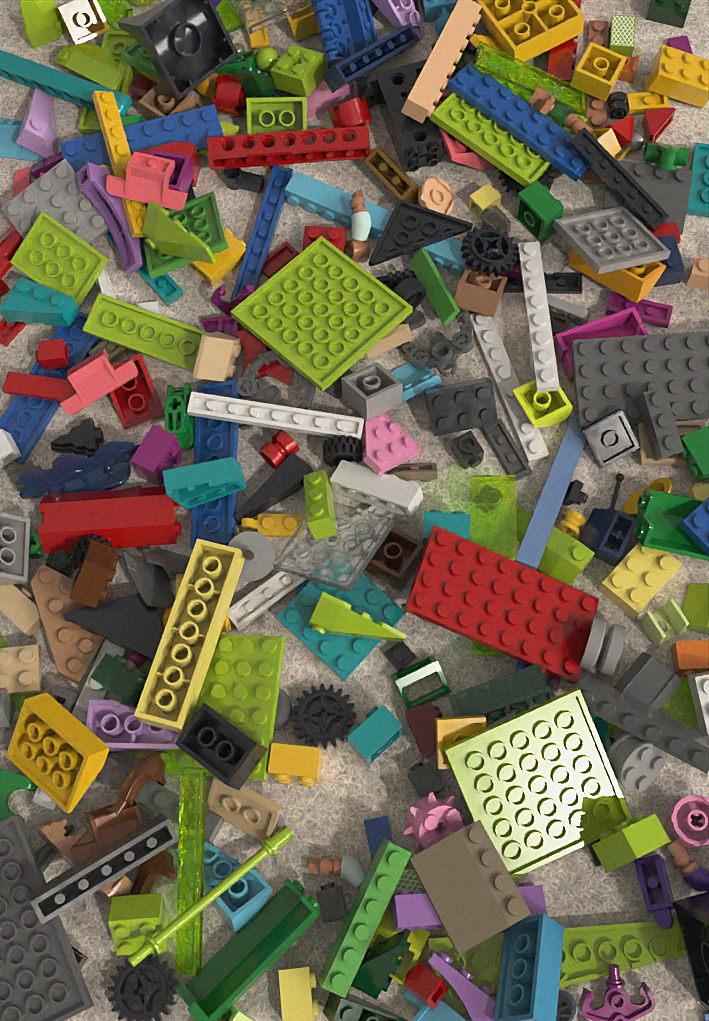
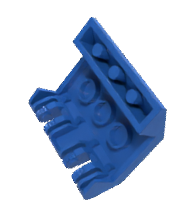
(343, 27)

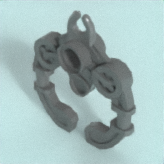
(442, 351)
(249, 387)

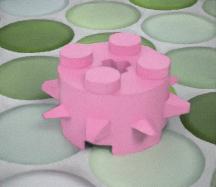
(432, 821)

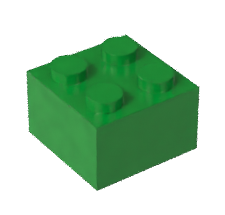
(538, 210)

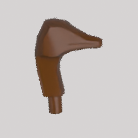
(146, 768)
(151, 870)

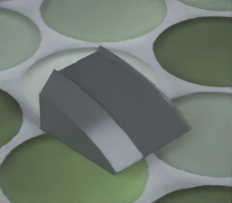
(648, 681)

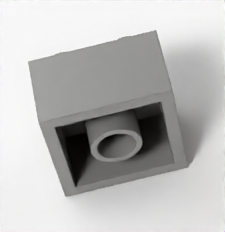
(372, 391)

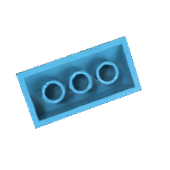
(530, 970)

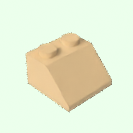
(217, 357)

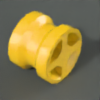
(571, 522)

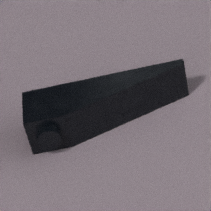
(280, 485)

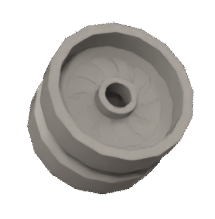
(607, 647)

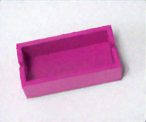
(615, 325)

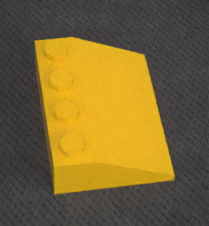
(56, 750)

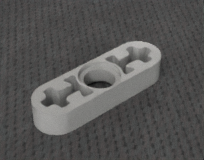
(578, 314)

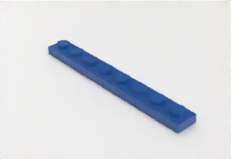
(263, 230)

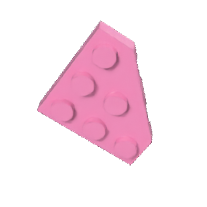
(386, 444)

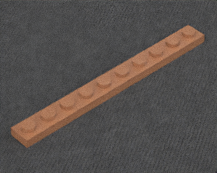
(595, 108)

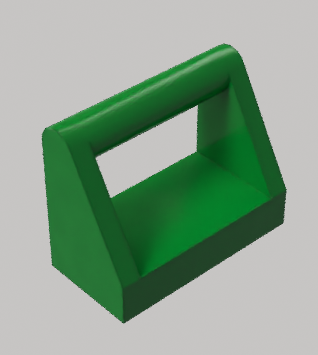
(415, 672)

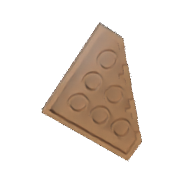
(69, 644)

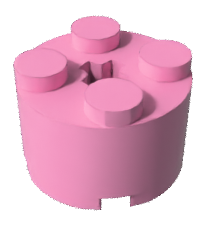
(680, 818)

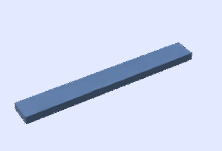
(552, 496)

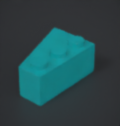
(38, 304)
(204, 481)

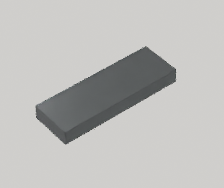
(506, 450)

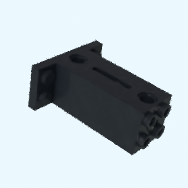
(414, 142)

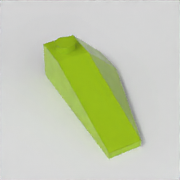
(41, 21)
(90, 64)
(171, 237)
(563, 555)
(336, 618)

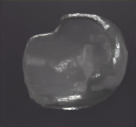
(554, 257)

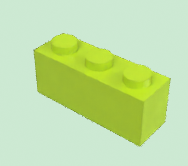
(319, 505)

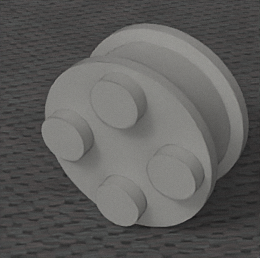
(634, 761)

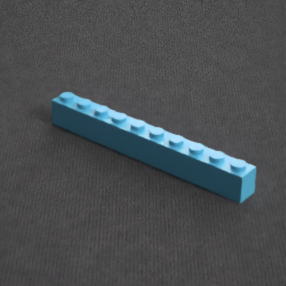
(335, 205)

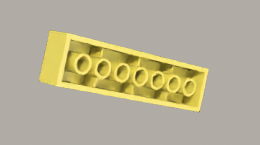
(190, 636)

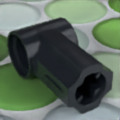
(240, 179)

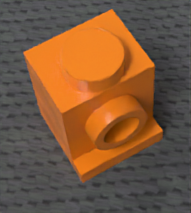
(629, 69)

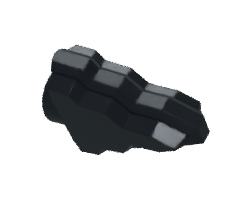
(80, 440)

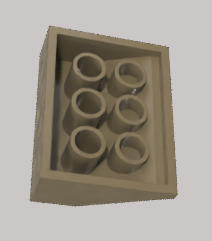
(469, 887)

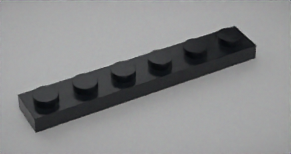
(618, 179)

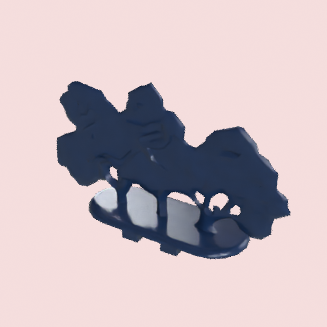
(80, 474)

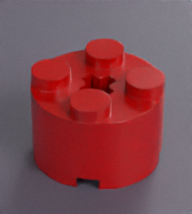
(230, 96)
(351, 113)

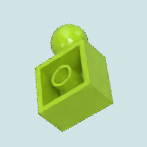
(296, 71)

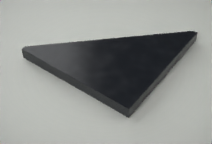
(414, 228)
(124, 623)

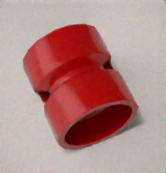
(279, 449)

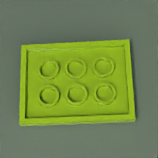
(59, 258)

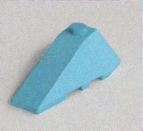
(241, 900)

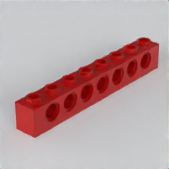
(288, 147)

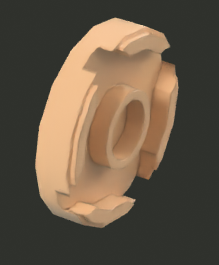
(436, 195)

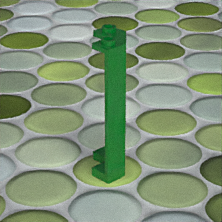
(659, 522)
(249, 953)

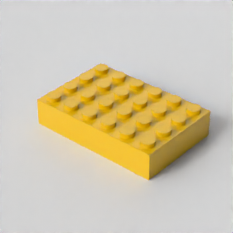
(530, 26)

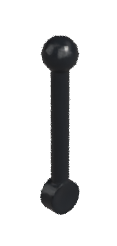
(619, 477)

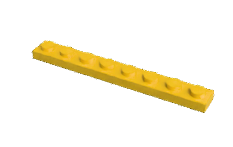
(119, 154)

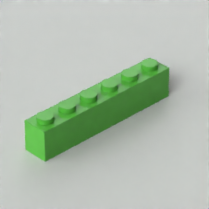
(364, 917)

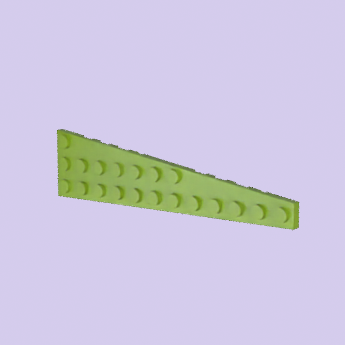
(585, 954)

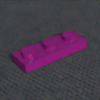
(649, 311)

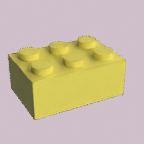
(639, 578)

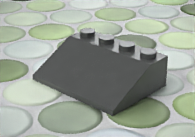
(666, 187)

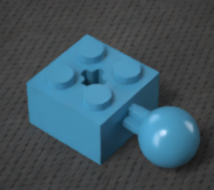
(437, 11)

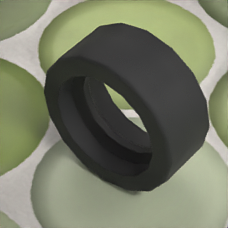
(410, 291)

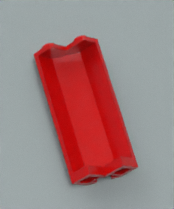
(122, 515)

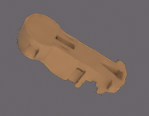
(55, 835)

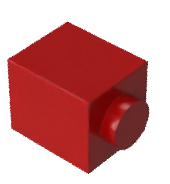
(52, 354)
(425, 985)

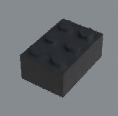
(461, 406)
(221, 746)

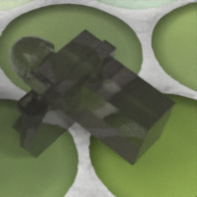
(61, 562)

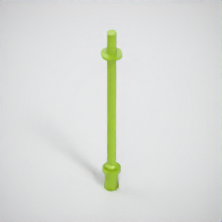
(269, 848)

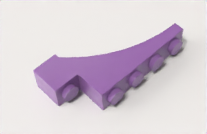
(93, 184)
(476, 998)

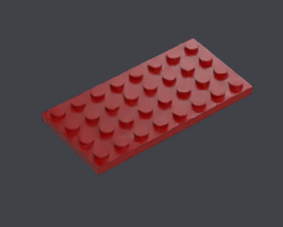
(502, 604)

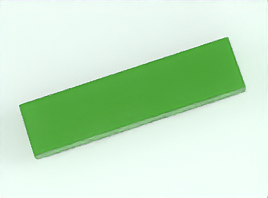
(435, 286)

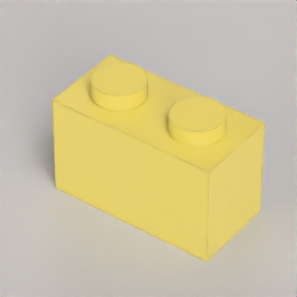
(297, 994)

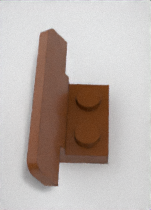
(107, 828)

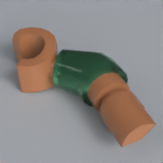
(557, 111)

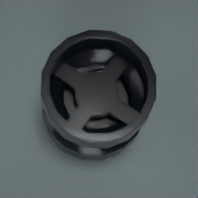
(617, 105)

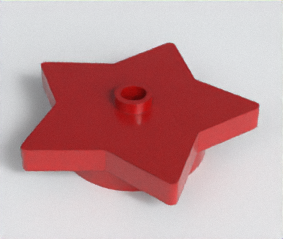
(253, 347)

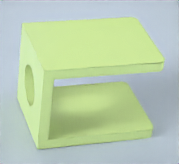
(671, 616)

